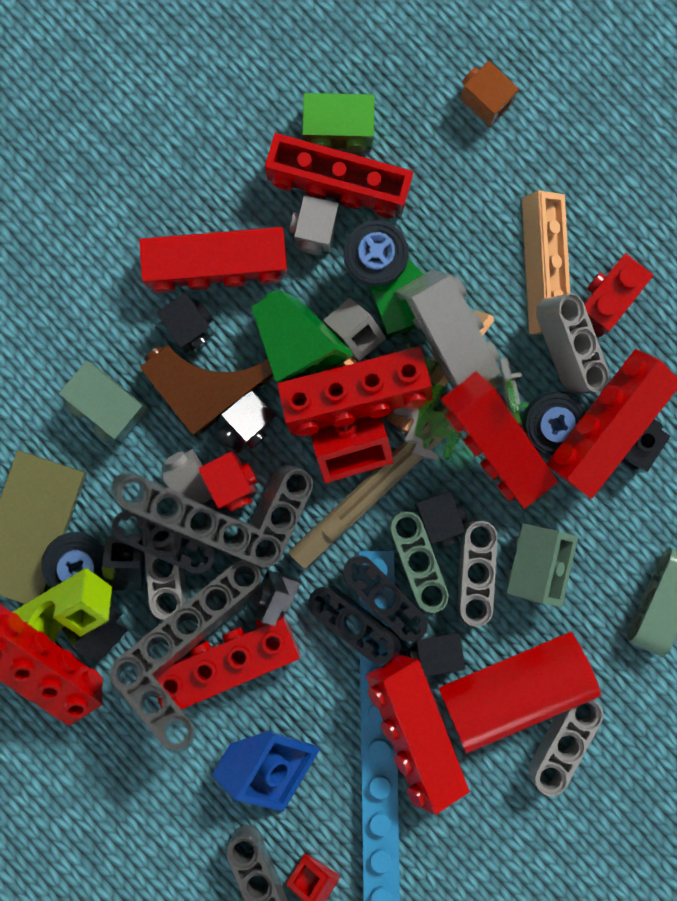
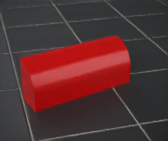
(520, 692)

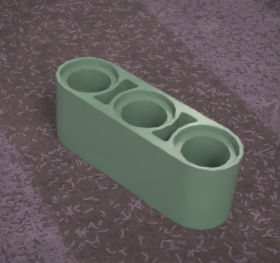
(430, 574)
(656, 617)

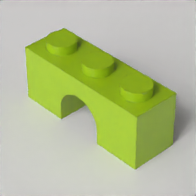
(76, 603)

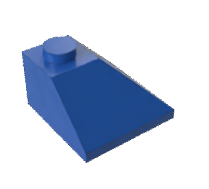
(265, 769)

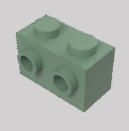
(103, 402)
(542, 565)

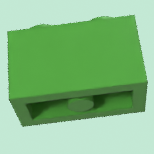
(339, 120)

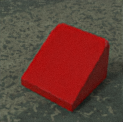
(312, 880)

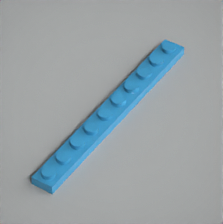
(378, 766)

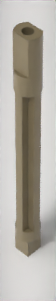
(362, 499)

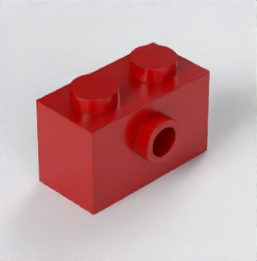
(614, 293)
(352, 448)
(229, 481)

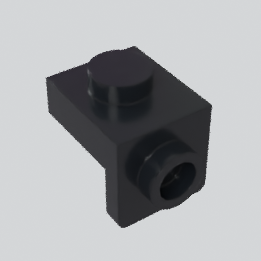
(274, 596)

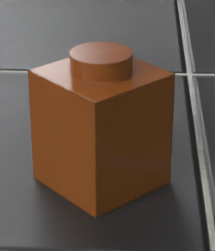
(488, 92)

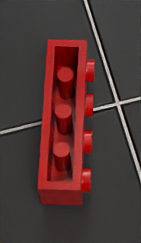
(338, 175)
(213, 259)
(356, 392)
(614, 423)
(499, 439)
(229, 662)
(46, 671)
(417, 734)

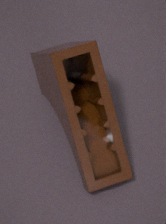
(197, 393)

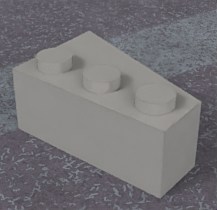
(450, 326)

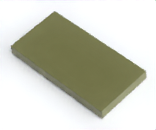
(33, 512)

